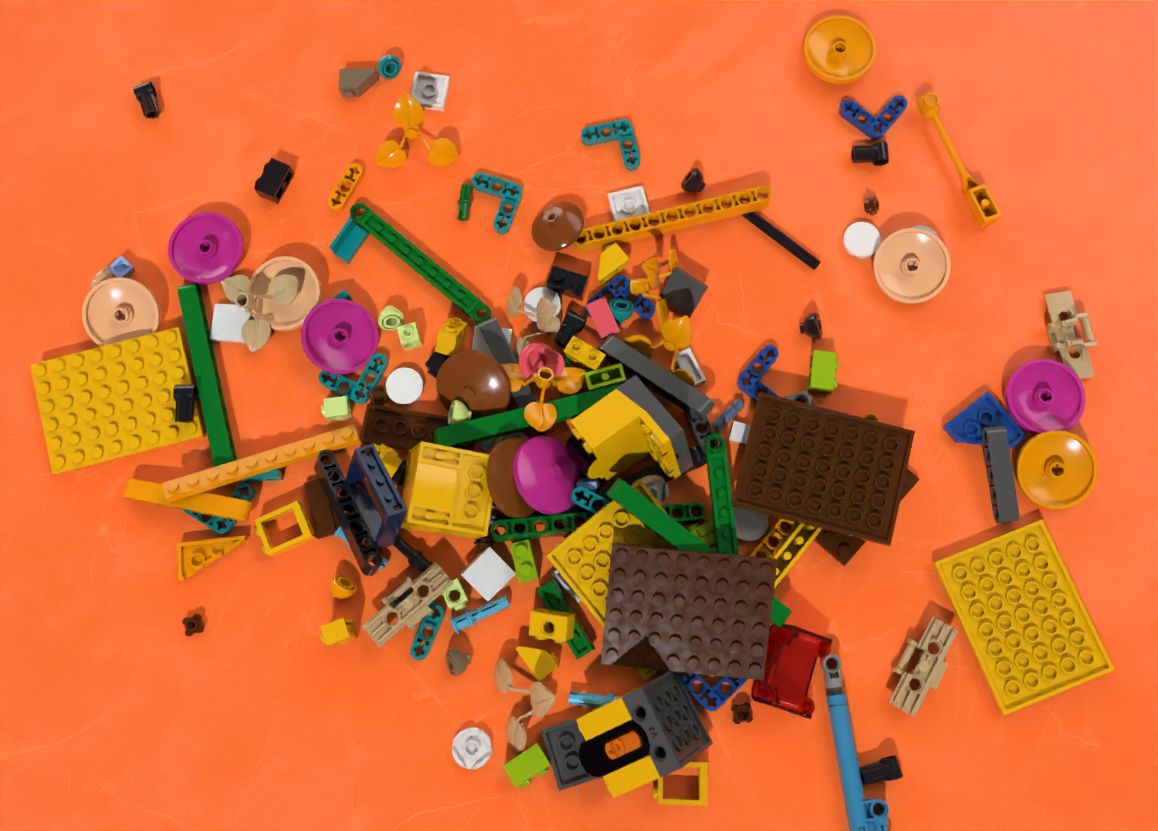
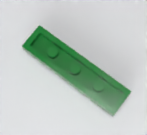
(556, 600)

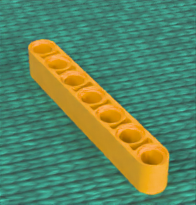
(199, 503)

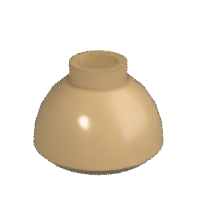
(102, 275)

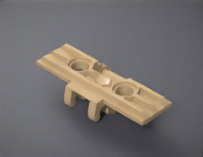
(1063, 335)
(412, 608)
(928, 669)

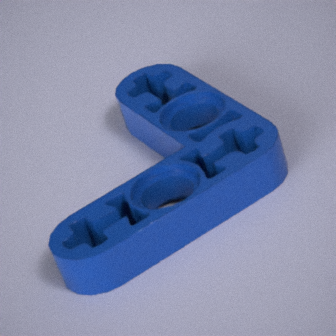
(872, 122)
(624, 293)
(754, 383)
(715, 691)

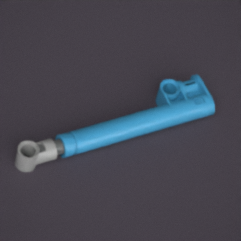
(858, 808)

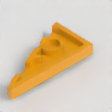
(197, 555)

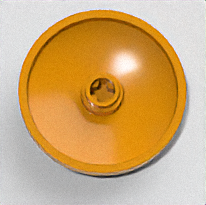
(839, 49)
(1056, 469)

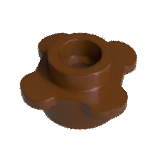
(871, 205)
(378, 391)
(483, 542)
(199, 625)
(745, 707)

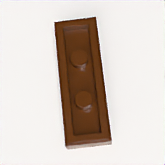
(320, 509)

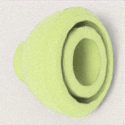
(390, 318)
(458, 413)

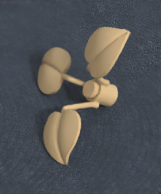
(544, 313)
(258, 332)
(540, 699)

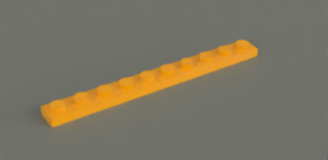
(259, 463)

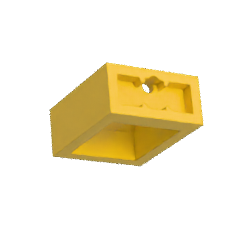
(303, 521)
(702, 788)

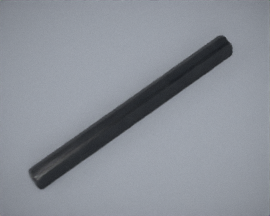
(782, 239)

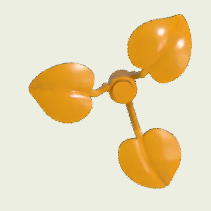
(409, 114)
(644, 285)
(676, 335)
(544, 415)

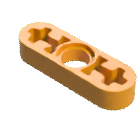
(357, 178)

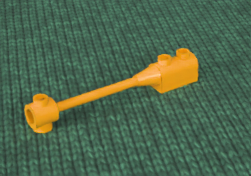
(977, 196)

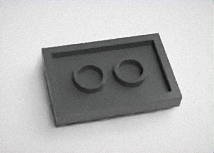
(563, 751)

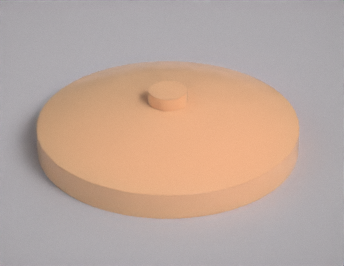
(911, 265)
(308, 296)
(120, 311)

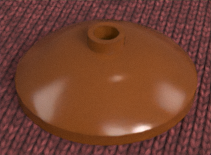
(557, 226)

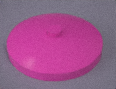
(206, 248)
(339, 336)
(1044, 396)
(545, 475)

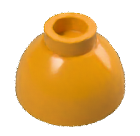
(342, 587)

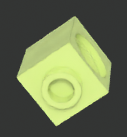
(409, 336)
(336, 408)
(459, 604)

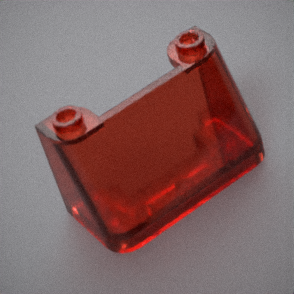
(790, 668)

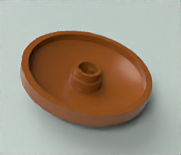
(476, 382)
(501, 480)

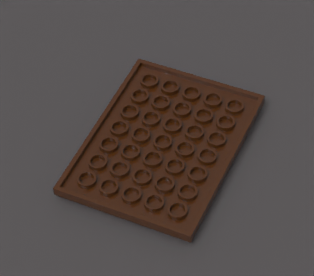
(824, 469)
(688, 611)

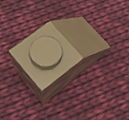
(356, 81)

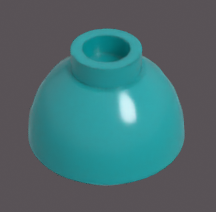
(388, 66)
(621, 309)

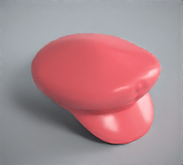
(537, 356)

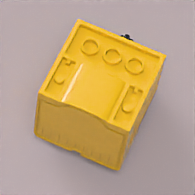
(446, 491)

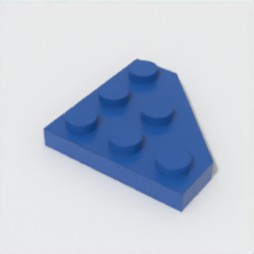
(982, 414)

